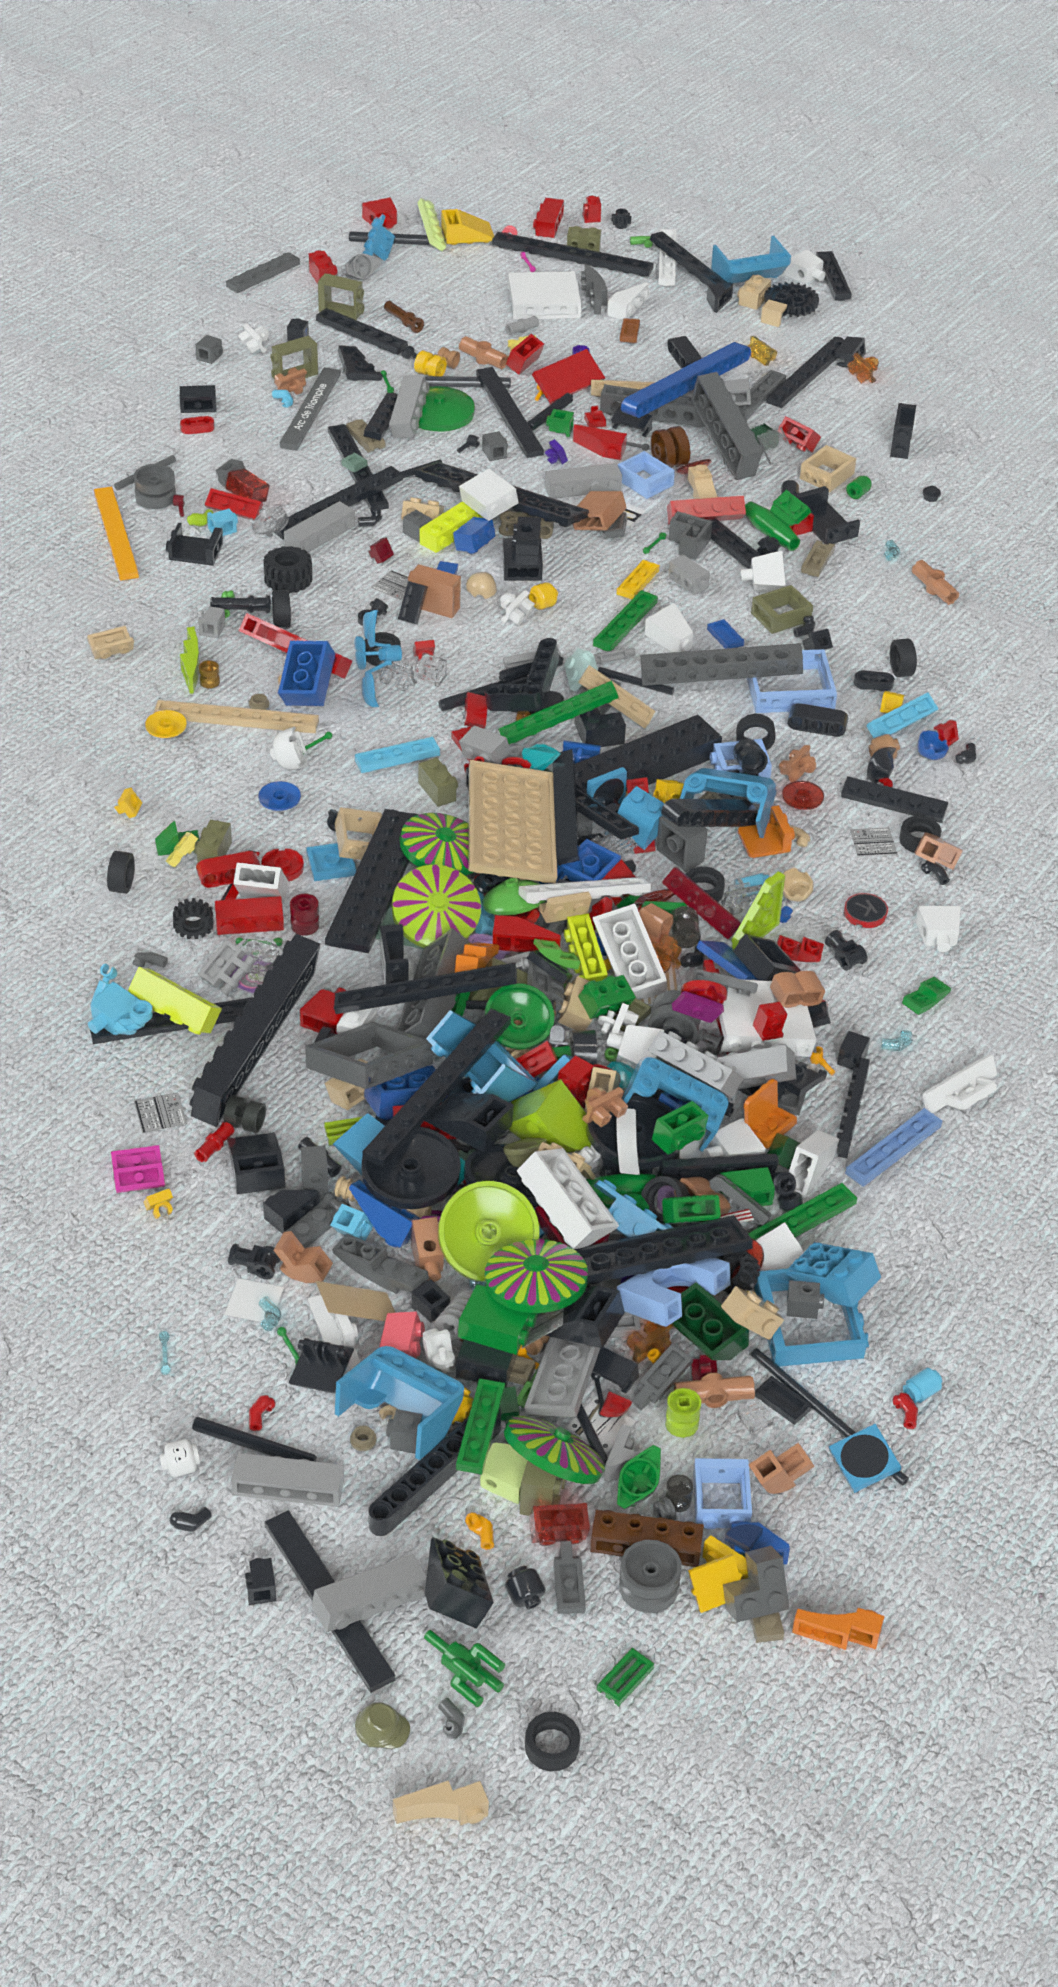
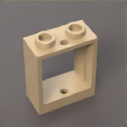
(841, 463)
(348, 820)

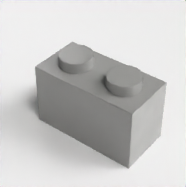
(484, 744)

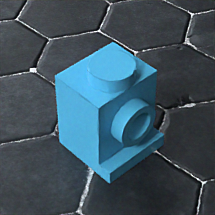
(223, 519)
(351, 1222)

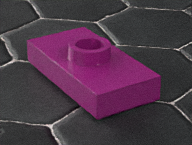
(697, 1007)

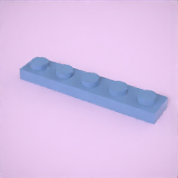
(893, 1147)

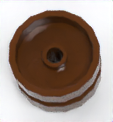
(671, 446)

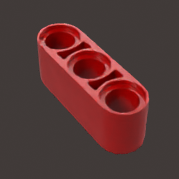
(222, 869)

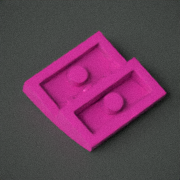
(137, 1169)

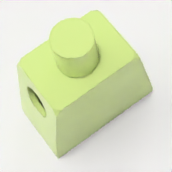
(503, 1472)

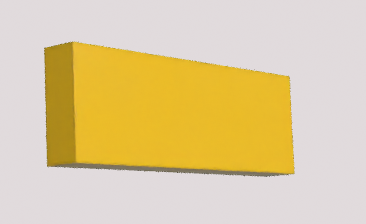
(638, 579)

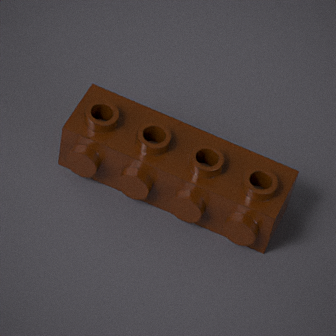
(618, 1531)

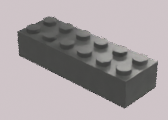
(726, 426)
(436, 959)

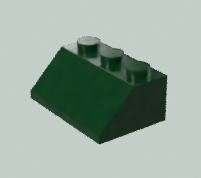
(709, 1325)

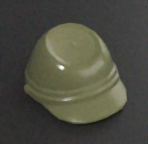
(521, 1150)
(381, 1726)

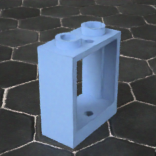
(661, 478)
(724, 752)
(721, 1471)

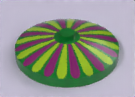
(436, 841)
(536, 1276)
(554, 1449)

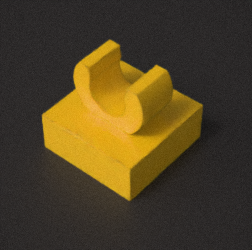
(891, 701)
(128, 803)
(158, 1200)

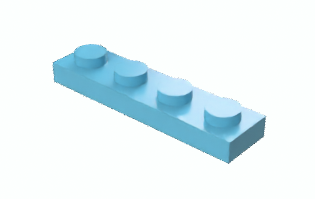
(903, 716)
(397, 754)

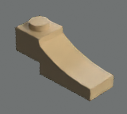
(701, 482)
(463, 1804)

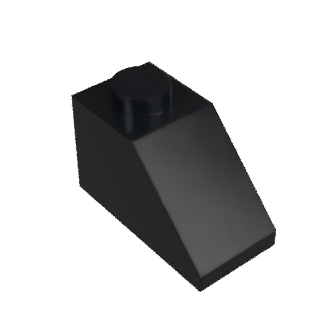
(288, 1207)

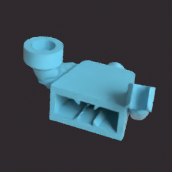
(116, 1007)

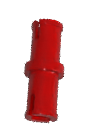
(214, 1142)

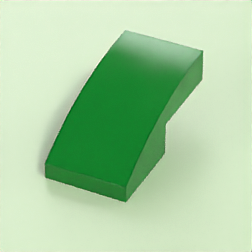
(927, 996)

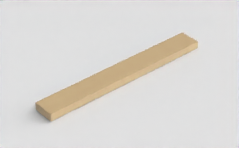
(242, 716)

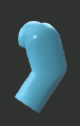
(284, 395)

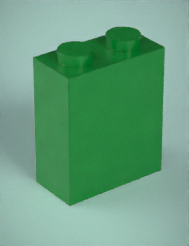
(494, 1324)

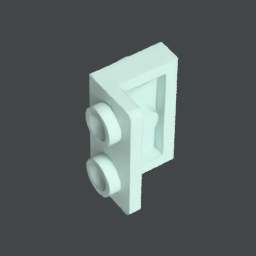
(576, 665)

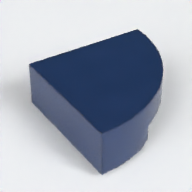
(744, 1536)

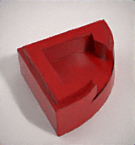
(615, 1405)

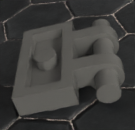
(545, 983)

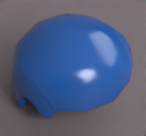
(931, 746)

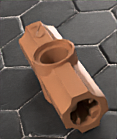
(483, 352)
(935, 582)
(716, 1390)

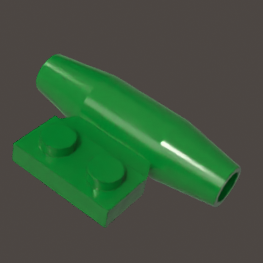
(776, 522)
(626, 1184)

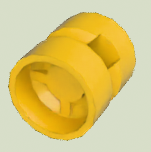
(430, 364)

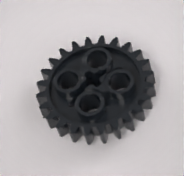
(796, 297)

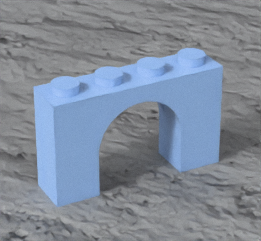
(650, 1299)

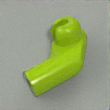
(198, 519)

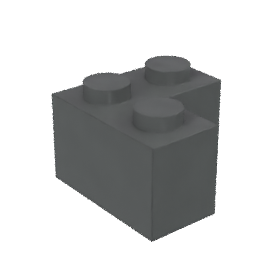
(690, 533)
(764, 1589)

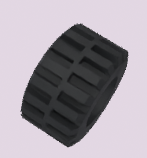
(288, 569)

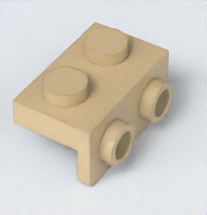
(431, 509)
(110, 642)
(564, 906)

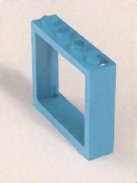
(783, 1355)

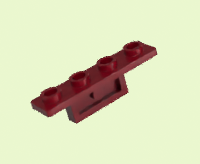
(702, 902)

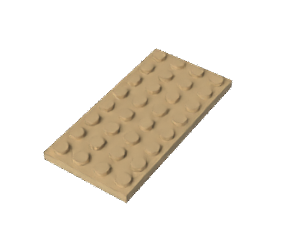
(512, 822)

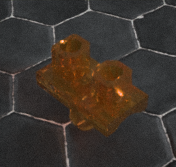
(864, 366)
(667, 952)
(657, 1338)

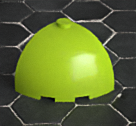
(551, 1115)

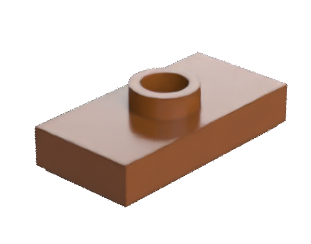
(629, 330)

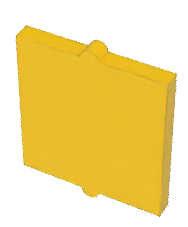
(709, 1580)

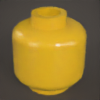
(543, 595)

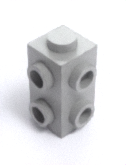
(689, 574)

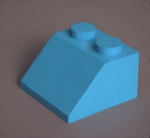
(643, 812)

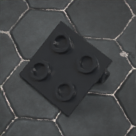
(320, 1365)

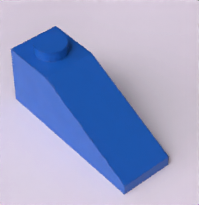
(389, 1222)

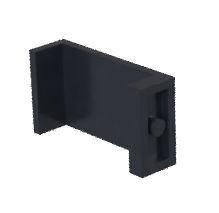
(827, 522)

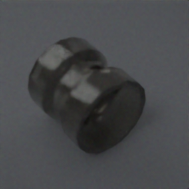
(679, 1491)

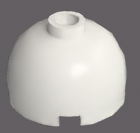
(289, 749)

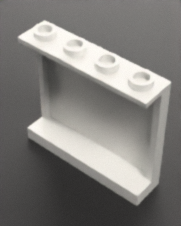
(544, 295)
(739, 1018)

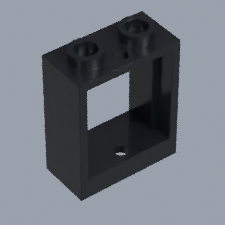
(763, 957)

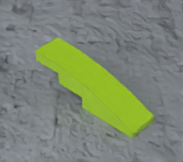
(190, 660)

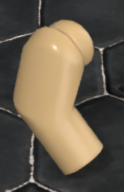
(802, 837)

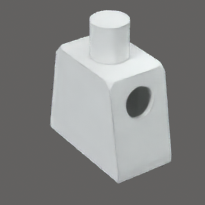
(805, 267)
(766, 572)
(939, 925)
(633, 1044)
(734, 1141)

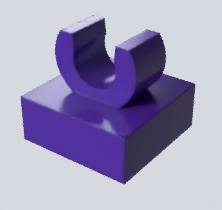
(556, 453)

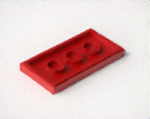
(568, 375)

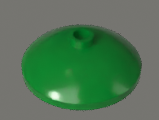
(530, 1008)

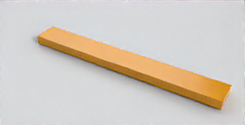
(116, 533)

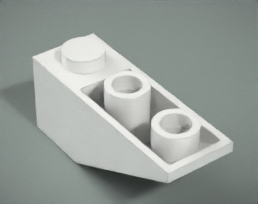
(626, 302)

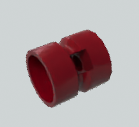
(304, 914)

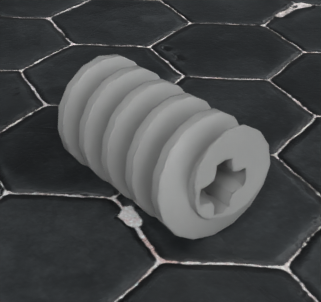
(450, 1316)

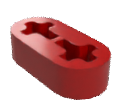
(197, 425)

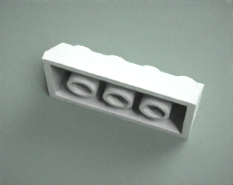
(631, 951)
(566, 1197)

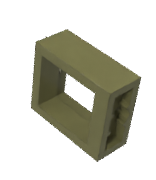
(325, 295)
(310, 356)
(764, 606)

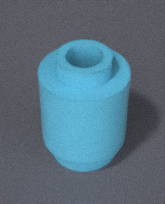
(923, 1385)

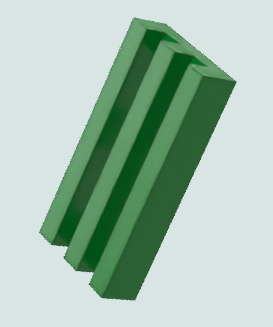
(603, 1685)

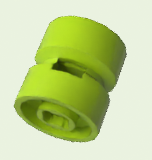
(683, 1412)

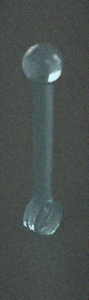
(164, 1337)

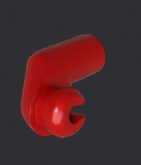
(256, 1410)

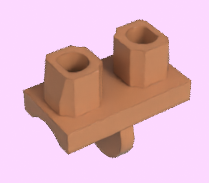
(292, 382)
(799, 763)
(601, 1103)

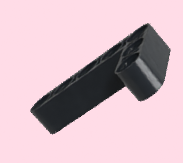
(534, 693)

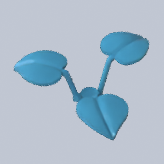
(388, 654)

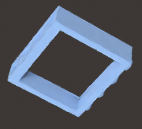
(783, 700)

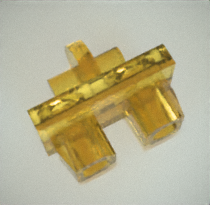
(761, 351)

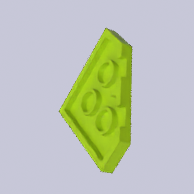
(764, 911)

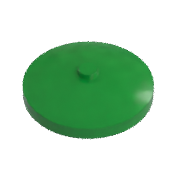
(446, 409)

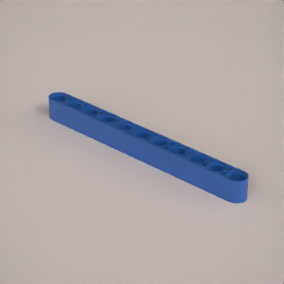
(684, 380)

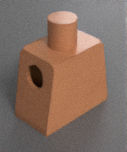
(426, 1247)

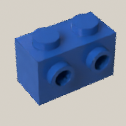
(474, 535)

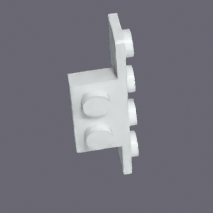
(963, 1087)
(335, 1328)

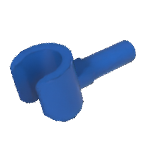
(785, 914)

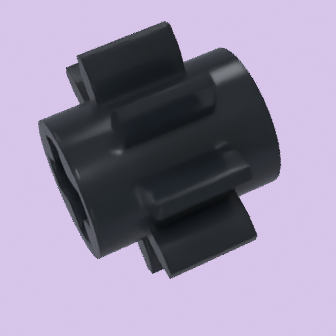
(621, 218)
(768, 545)

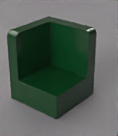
(784, 1148)

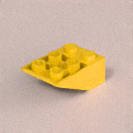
(464, 227)

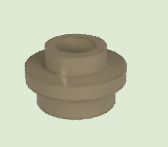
(259, 701)
(360, 1433)

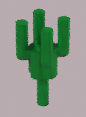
(467, 1666)

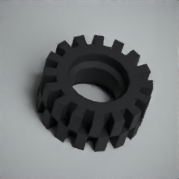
(193, 909)
(746, 1273)

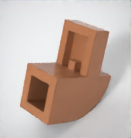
(937, 850)
(302, 1263)
(779, 1473)

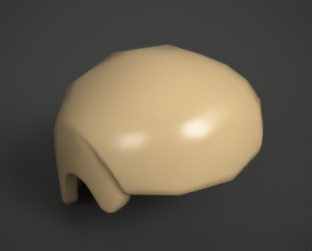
(481, 584)
(797, 885)

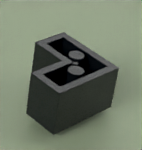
(601, 729)

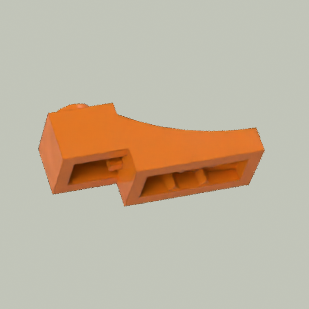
(475, 956)
(838, 1629)

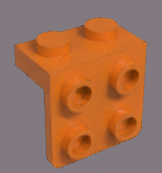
(777, 836)
(765, 1116)

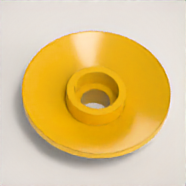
(165, 724)

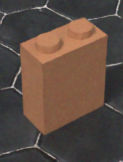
(603, 509)
(442, 591)

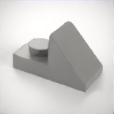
(620, 1453)

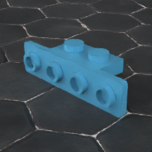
(379, 239)
(630, 1218)

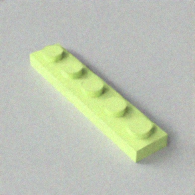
(431, 224)

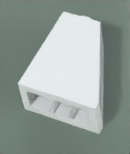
(670, 629)
(812, 1160)

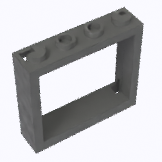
(333, 1053)

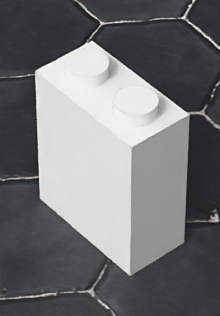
(488, 494)
(260, 881)

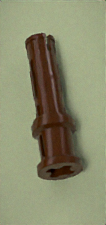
(408, 318)

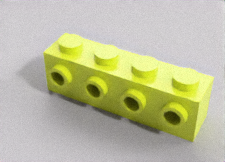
(439, 532)
(586, 948)
(174, 1000)

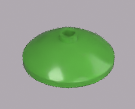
(505, 898)

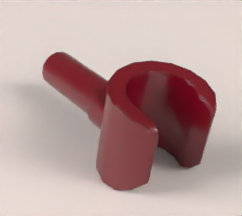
(178, 500)

